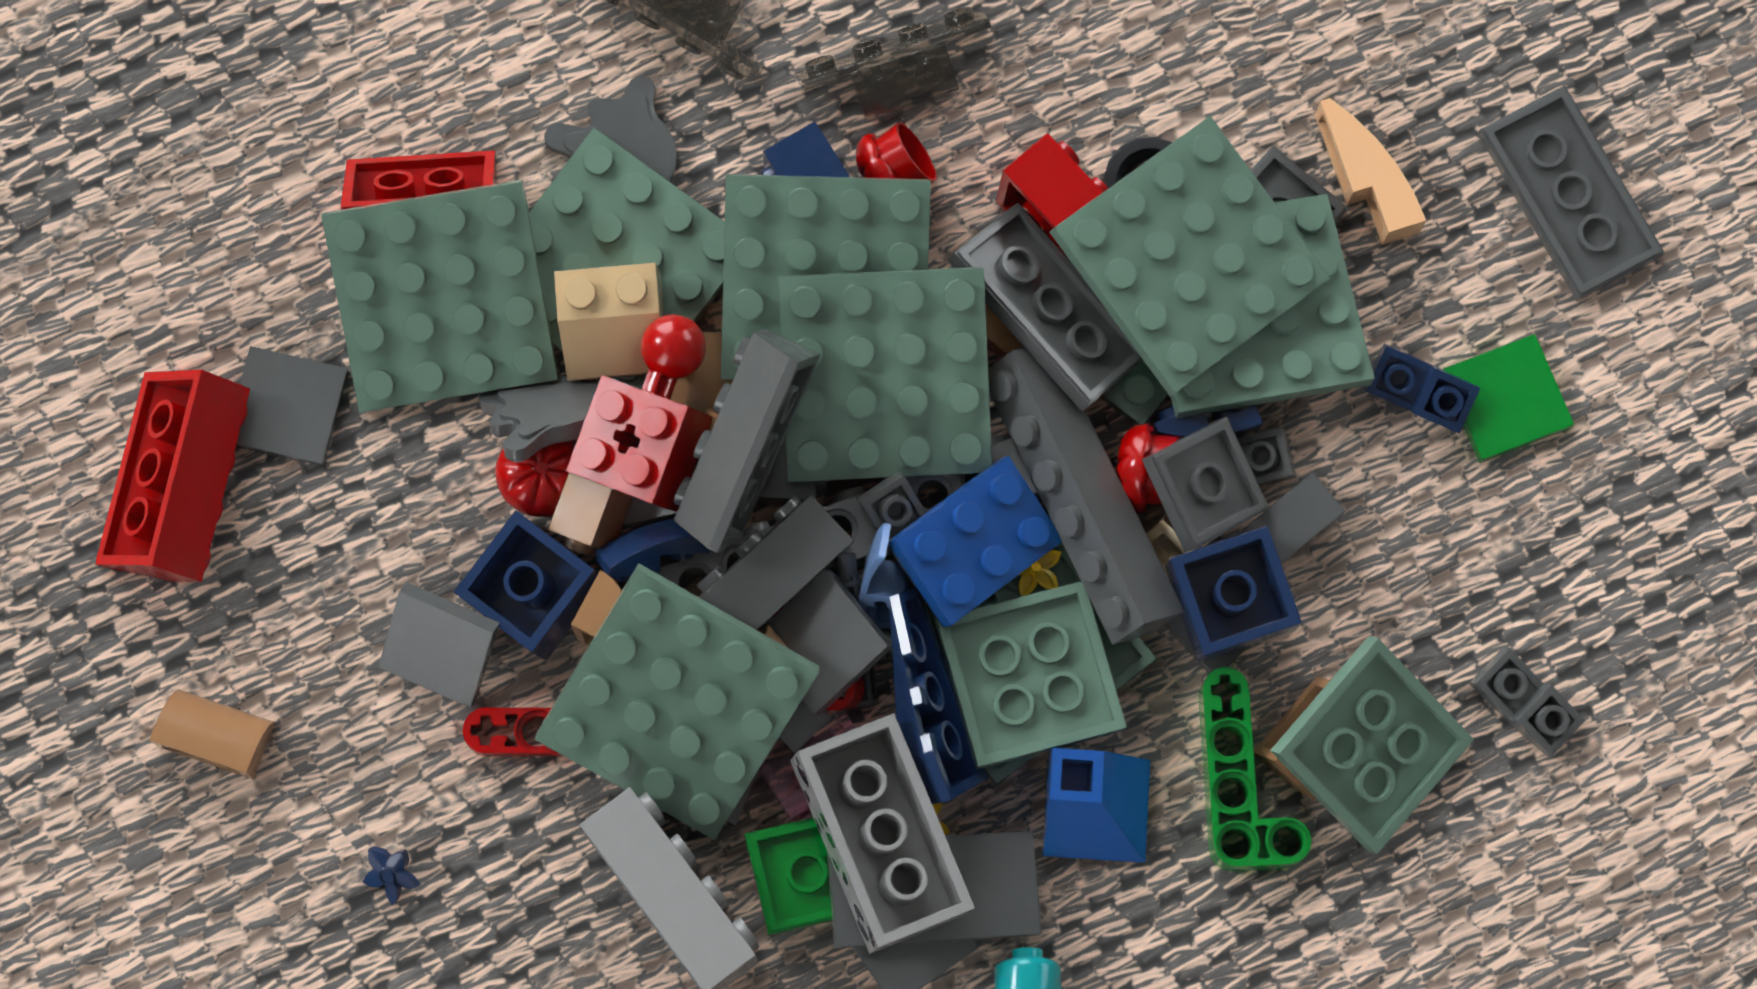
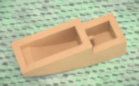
(1369, 173)

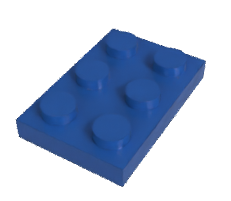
(975, 541)

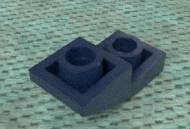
(1422, 388)
(1242, 422)
(645, 547)

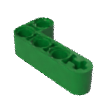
(1240, 771)

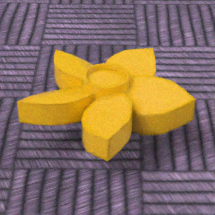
(1039, 574)

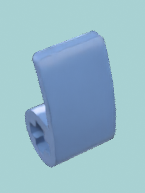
(880, 579)

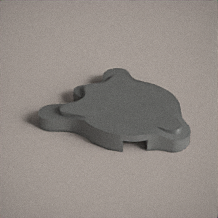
(627, 122)
(538, 414)

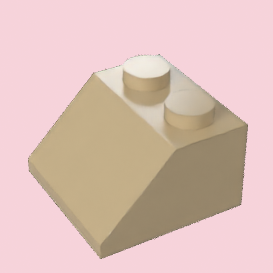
(604, 318)

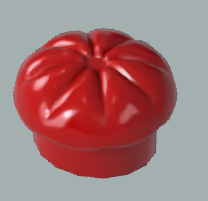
(894, 156)
(1135, 446)
(537, 482)

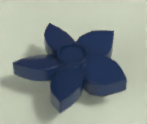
(390, 871)

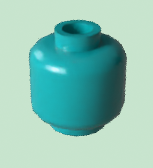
(1027, 971)

